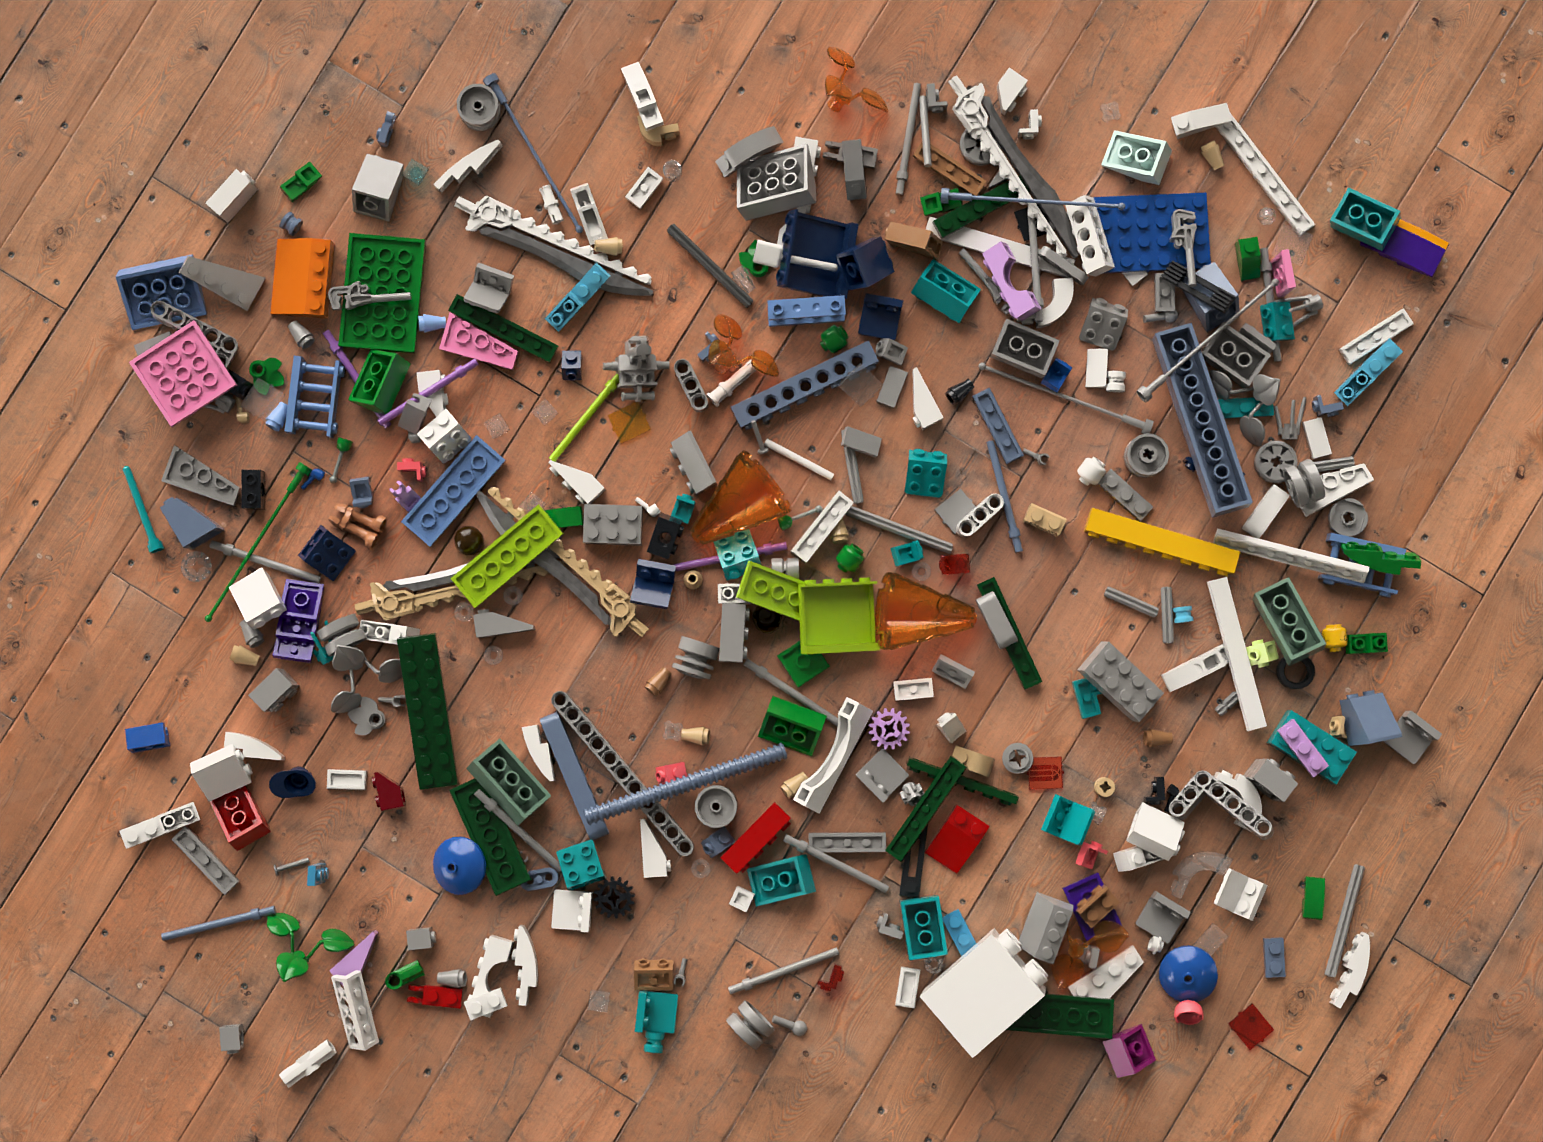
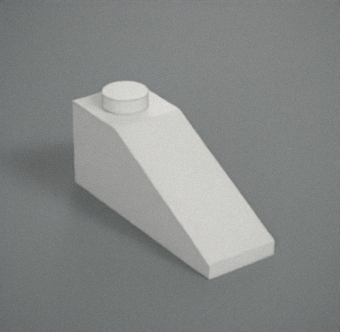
(1200, 120)
(924, 406)
(654, 858)

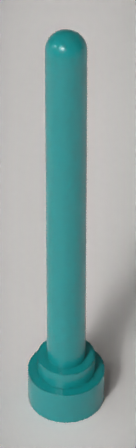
(154, 544)

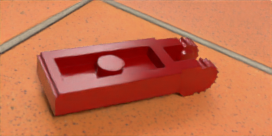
(437, 996)

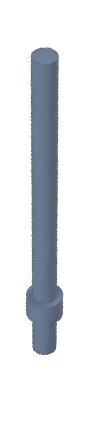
(1013, 532)
(255, 914)

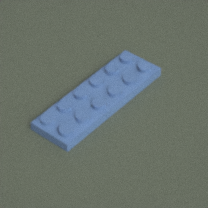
(453, 491)

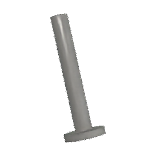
(762, 450)
(290, 865)

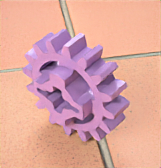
(899, 735)

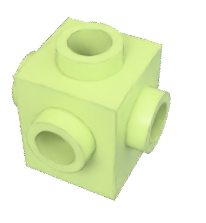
(1262, 653)

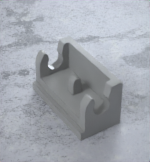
(414, 413)

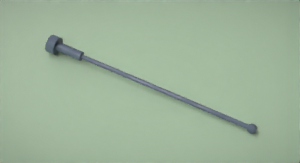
(491, 81)
(946, 195)

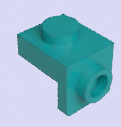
(684, 508)
(907, 553)

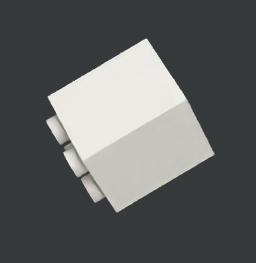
(985, 990)

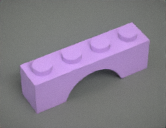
(1000, 261)

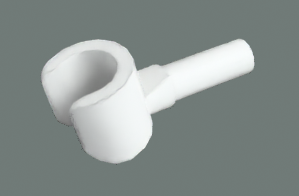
(652, 510)

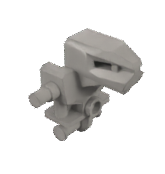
(637, 369)

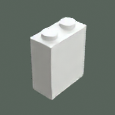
(232, 195)
(257, 598)
(221, 772)
(1156, 832)

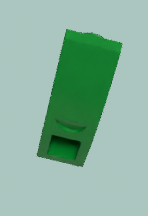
(1373, 557)

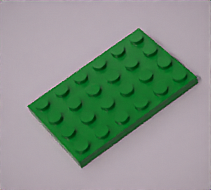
(386, 267)

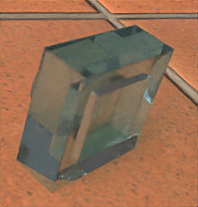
(415, 172)

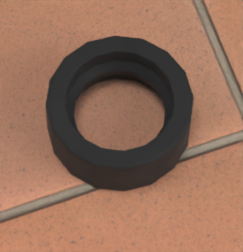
(1291, 685)

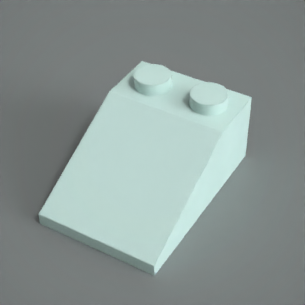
(1137, 156)

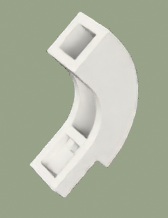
(1062, 297)
(1244, 789)

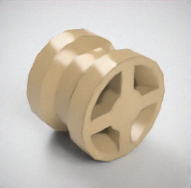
(1101, 785)

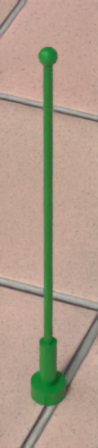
(302, 470)

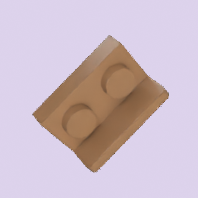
(1097, 905)
(653, 974)

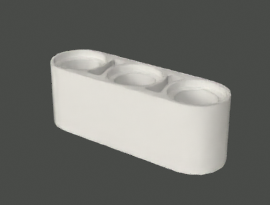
(1265, 511)
(988, 512)

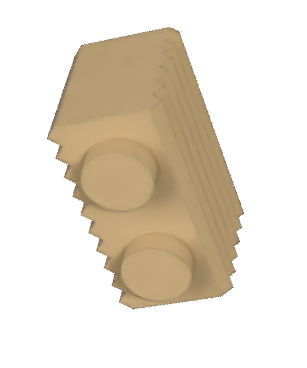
(1044, 520)

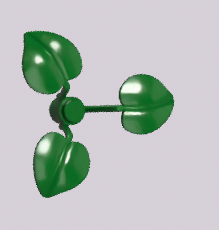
(296, 963)

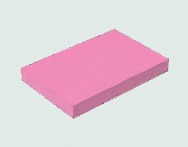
(1283, 271)

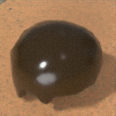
(468, 540)
(766, 620)

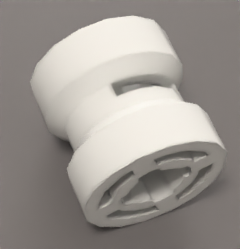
(1116, 381)

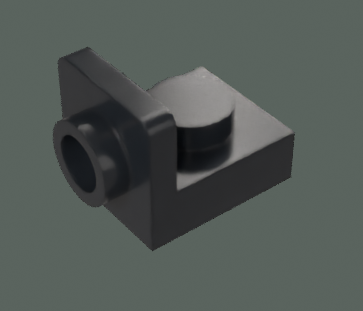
(243, 386)
(1158, 788)

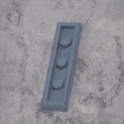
(997, 425)

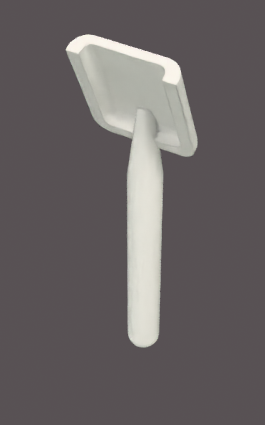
(771, 255)

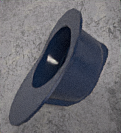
(292, 783)

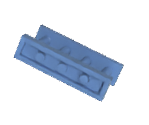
(806, 311)
(295, 403)
(1336, 541)

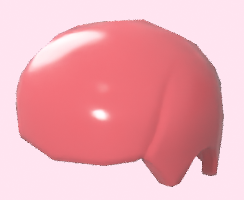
(1188, 1012)

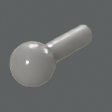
(1167, 316)
(799, 1027)

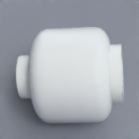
(1091, 471)

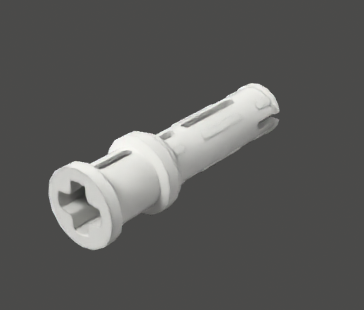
(725, 388)

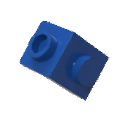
(1056, 375)

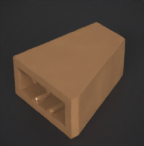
(914, 240)

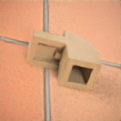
(655, 135)
(974, 761)

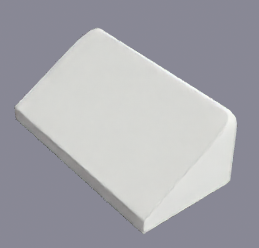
(1096, 368)

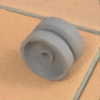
(478, 96)
(1156, 450)
(1304, 483)
(341, 633)
(720, 795)
(748, 1027)

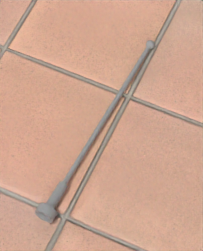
(1145, 392)
(1145, 426)

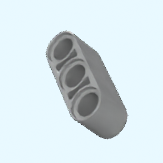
(689, 376)
(996, 620)

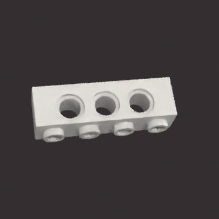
(1097, 241)

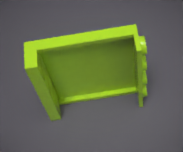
(837, 616)

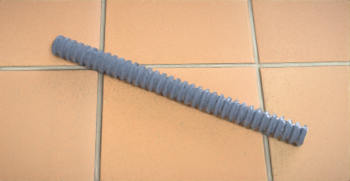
(685, 784)

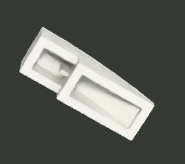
(588, 213)
(252, 746)
(540, 752)

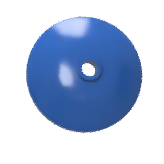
(468, 865)
(1192, 962)

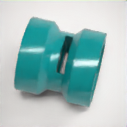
(654, 1042)

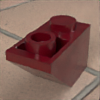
(389, 792)

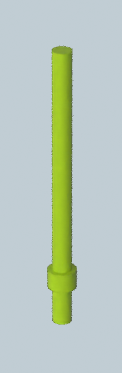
(610, 386)

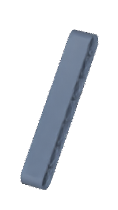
(572, 772)

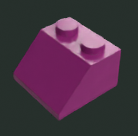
(1129, 1051)

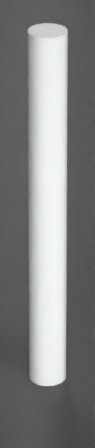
(798, 459)

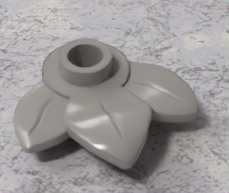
(364, 716)

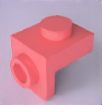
(409, 465)
(670, 772)
(1088, 854)

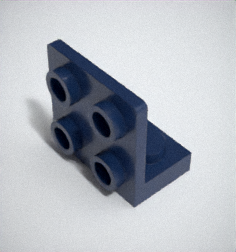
(880, 316)
(326, 553)
(653, 584)

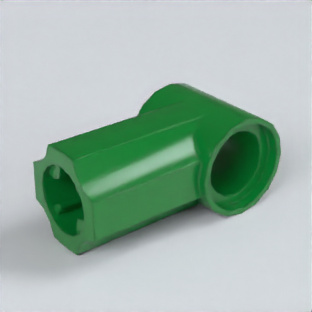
(406, 974)

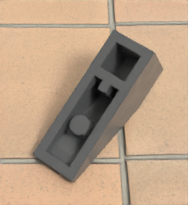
(854, 170)

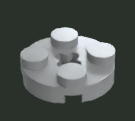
(1357, 512)

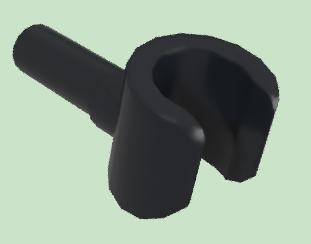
(1173, 791)

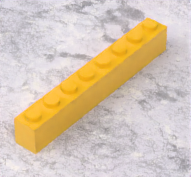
(1161, 541)

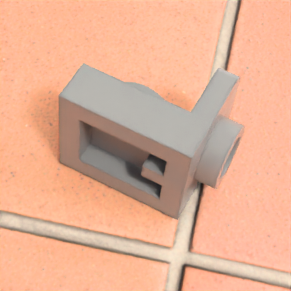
(932, 96)
(891, 350)
(891, 930)
(1090, 956)

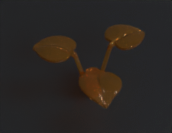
(840, 92)
(724, 358)
(1068, 969)

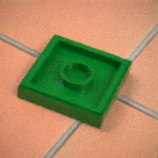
(802, 666)

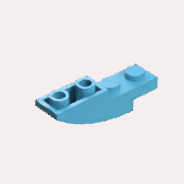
(577, 297)
(1368, 372)

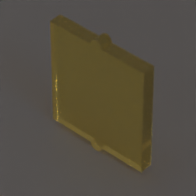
(629, 422)

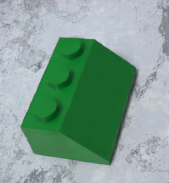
(379, 381)
(792, 726)

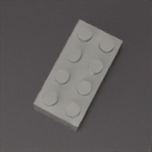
(1120, 681)

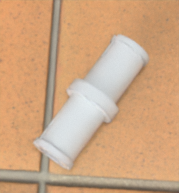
(551, 204)

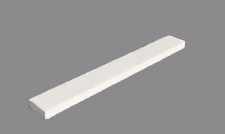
(1265, 175)
(982, 241)
(1291, 556)
(1236, 654)

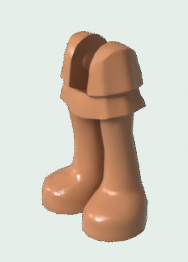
(370, 538)

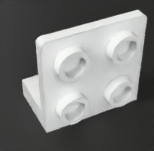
(1240, 894)
(572, 910)

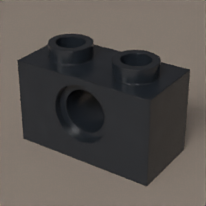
(253, 489)
(660, 546)

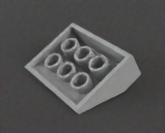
(776, 183)

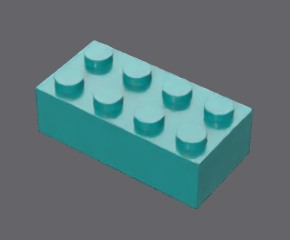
(1331, 749)

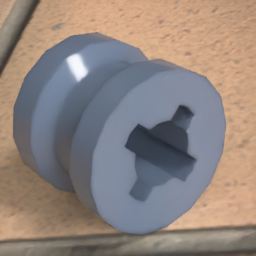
(291, 223)

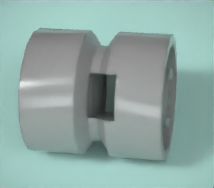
(788, 567)

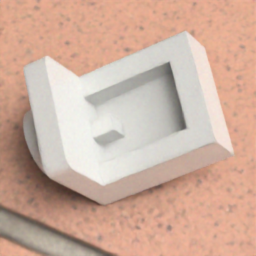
(1034, 122)

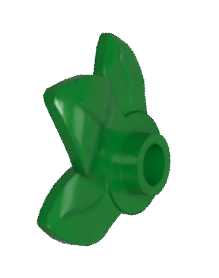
(746, 259)
(269, 371)

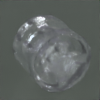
(672, 175)
(1099, 812)

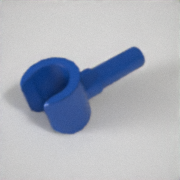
(315, 474)

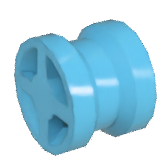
(1183, 614)

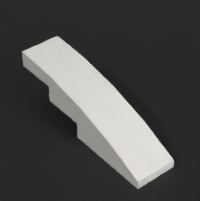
(474, 161)

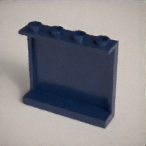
(816, 240)

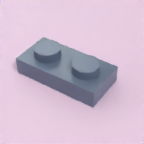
(1274, 957)

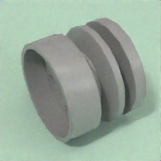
(695, 658)

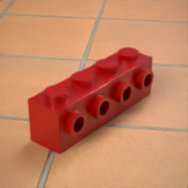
(759, 834)

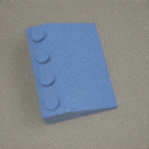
(158, 282)

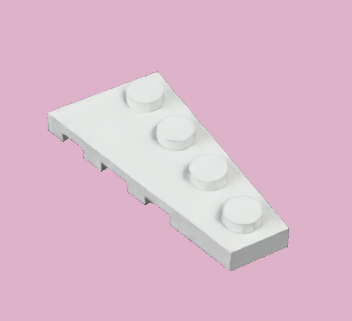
(1338, 485)
(1109, 976)

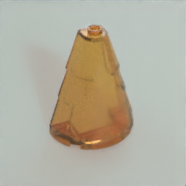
(740, 502)
(916, 613)

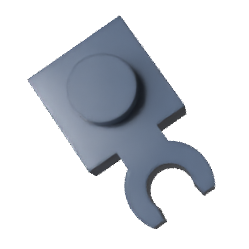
(385, 132)

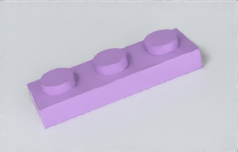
(1302, 748)

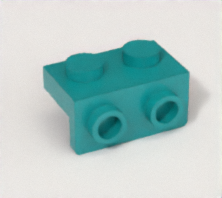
(1277, 321)

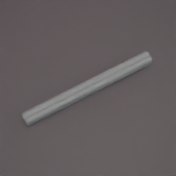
(900, 529)
(1344, 920)

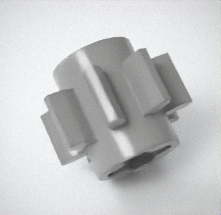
(911, 793)

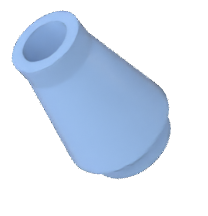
(430, 323)
(277, 417)

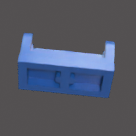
(147, 737)

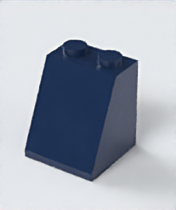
(865, 263)

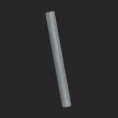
(925, 131)

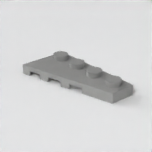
(226, 282)
(196, 477)

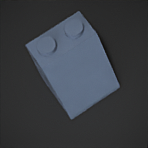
(1209, 316)
(189, 523)
(1368, 719)

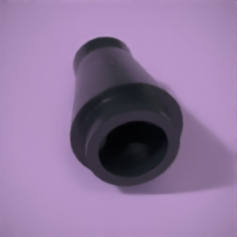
(959, 391)

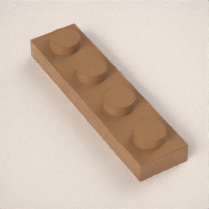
(952, 170)

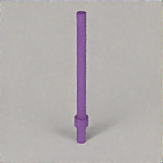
(345, 361)
(460, 371)
(766, 549)

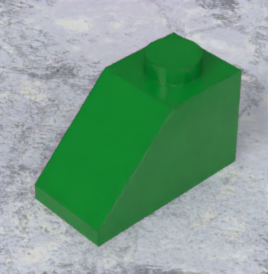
(1248, 258)

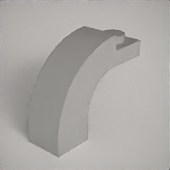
(747, 149)

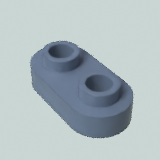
(540, 880)

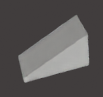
(996, 181)

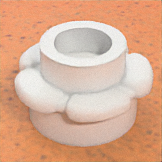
(1155, 944)

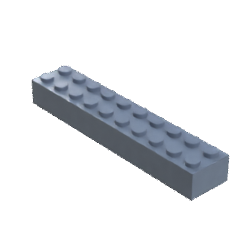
(1202, 421)

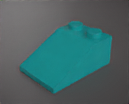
(781, 880)

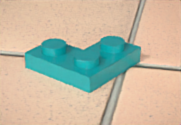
(1086, 698)

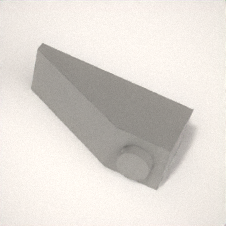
(494, 624)

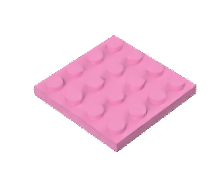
(183, 373)

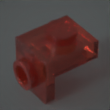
(954, 564)
(836, 975)

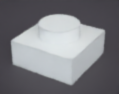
(741, 898)

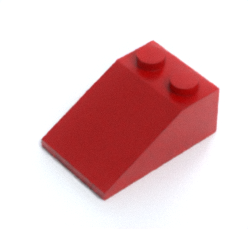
(240, 818)
(957, 839)

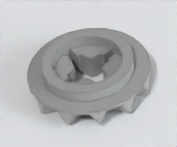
(1013, 766)

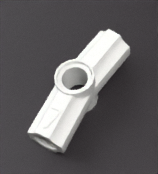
(308, 1063)

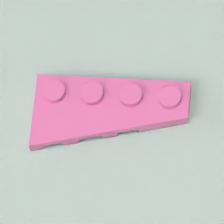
(473, 343)

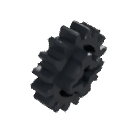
(623, 896)

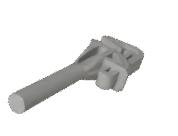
(1184, 236)
(989, 283)
(358, 296)

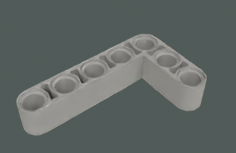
(218, 345)
(1223, 801)

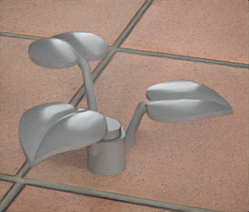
(1265, 391)
(352, 658)

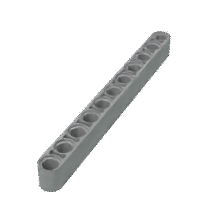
(620, 763)

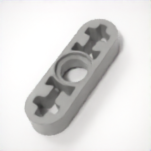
(1063, 265)

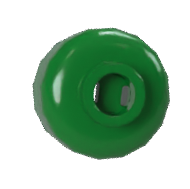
(834, 339)
(850, 558)

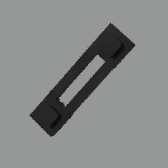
(1221, 299)
(911, 885)

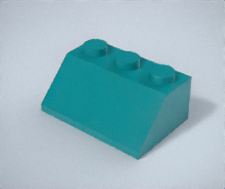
(945, 291)

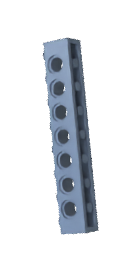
(863, 351)

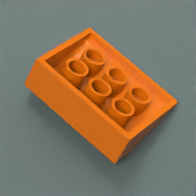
(302, 277)

